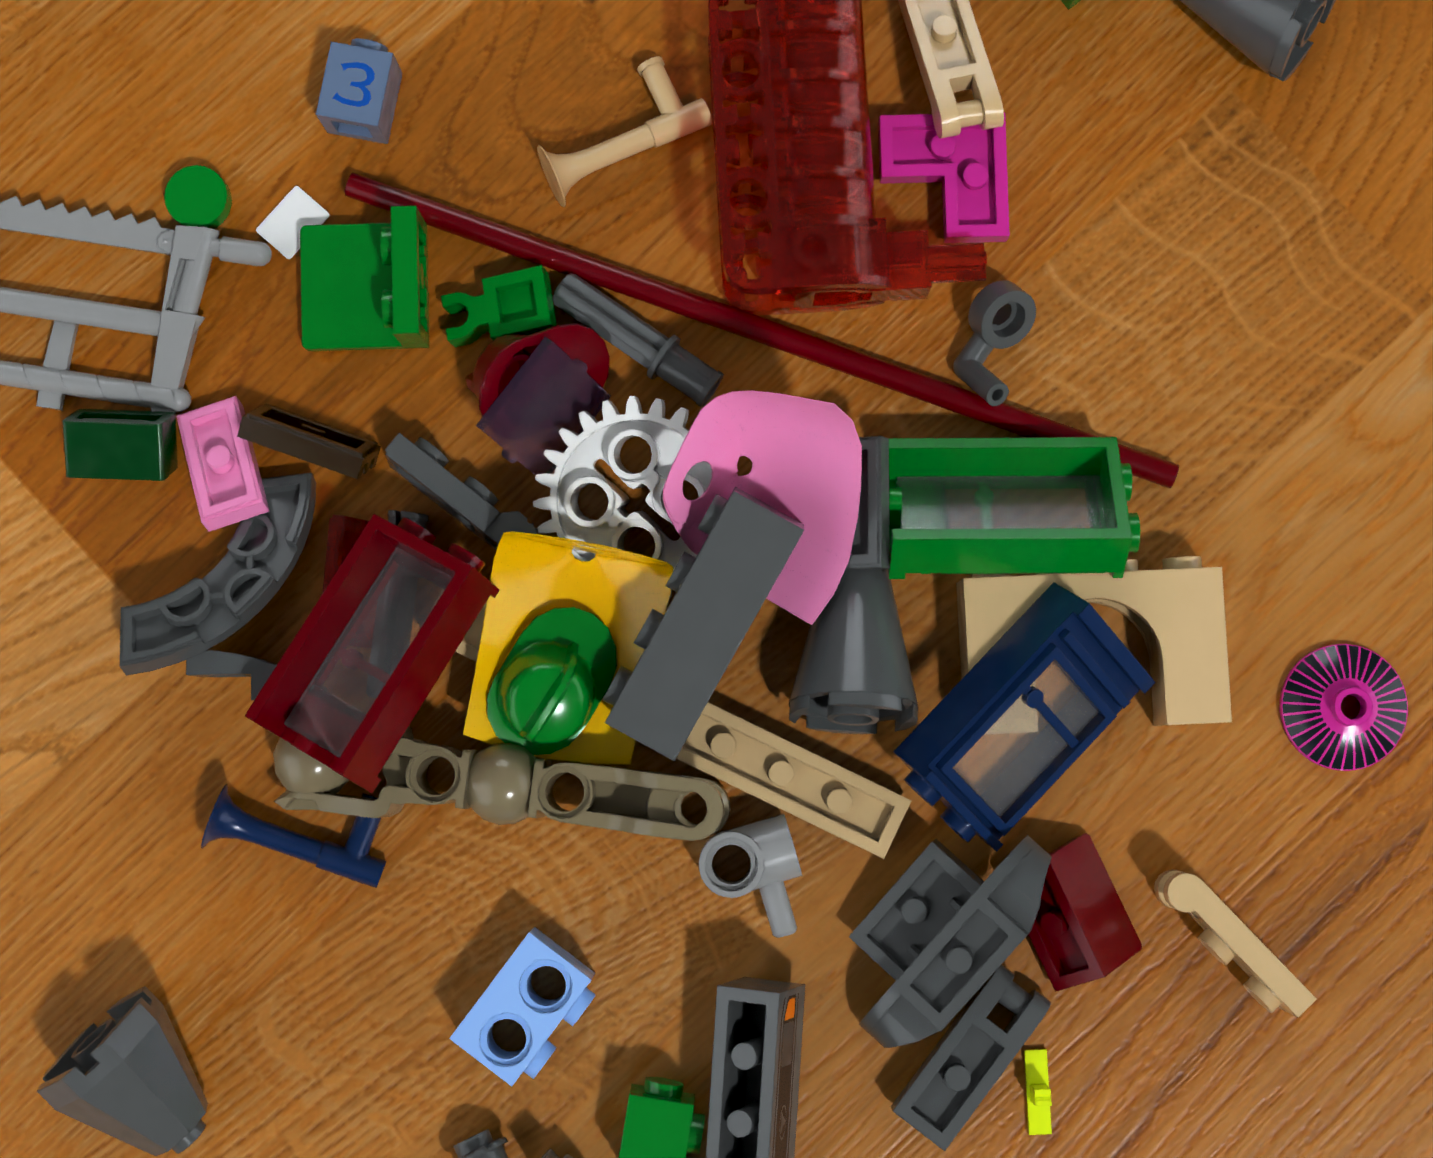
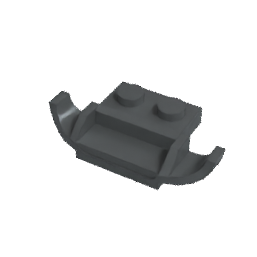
(946, 936)

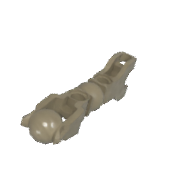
(506, 787)

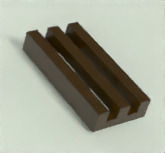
(309, 440)

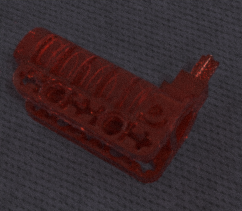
(816, 168)

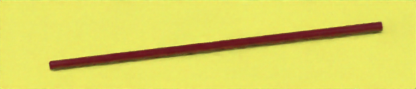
(741, 322)

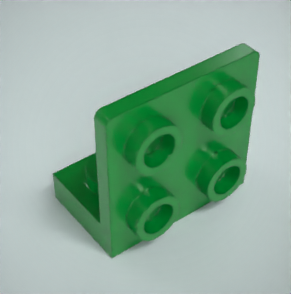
(365, 284)

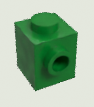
(661, 1121)

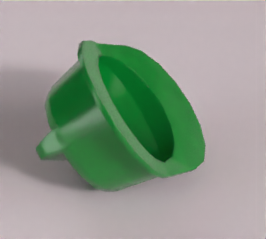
(552, 680)

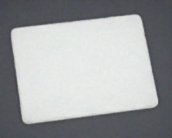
(284, 223)

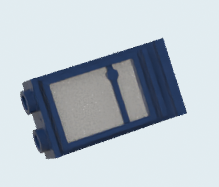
(1021, 716)

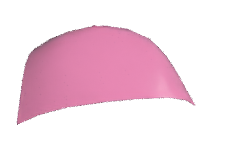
(802, 465)

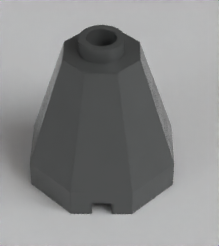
(130, 1079)

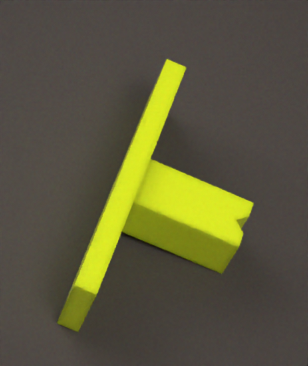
(1037, 1092)

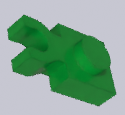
(510, 305)

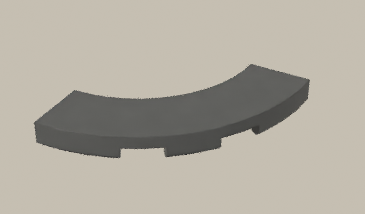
(232, 592)

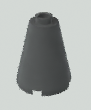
(1266, 31)
(856, 661)

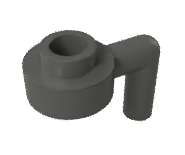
(999, 319)

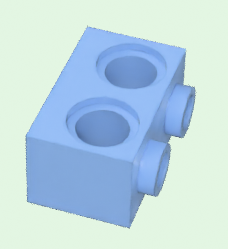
(514, 998)

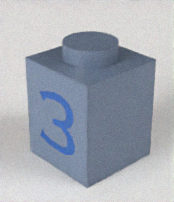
(359, 90)

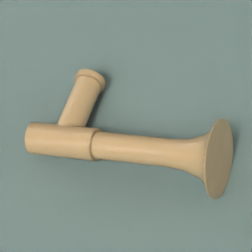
(674, 122)

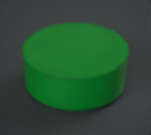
(198, 197)

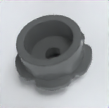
(481, 1146)

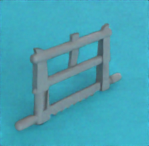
(175, 325)

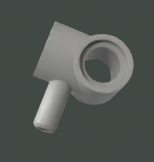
(771, 863)

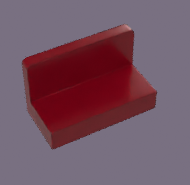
(1081, 920)

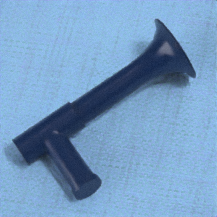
(346, 861)

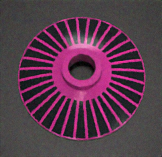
(1314, 715)

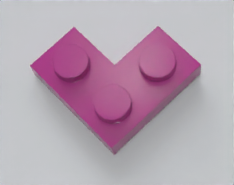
(967, 165)

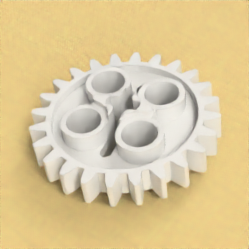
(604, 441)

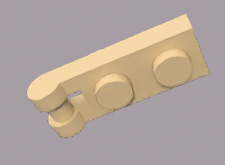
(952, 61)
(1231, 939)

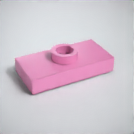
(221, 464)

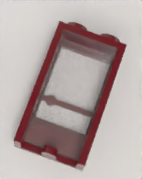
(373, 648)

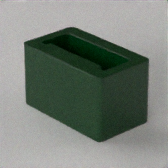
(120, 444)

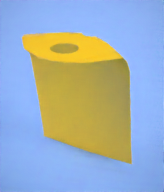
(541, 575)

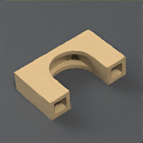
(1172, 607)

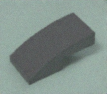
(227, 664)

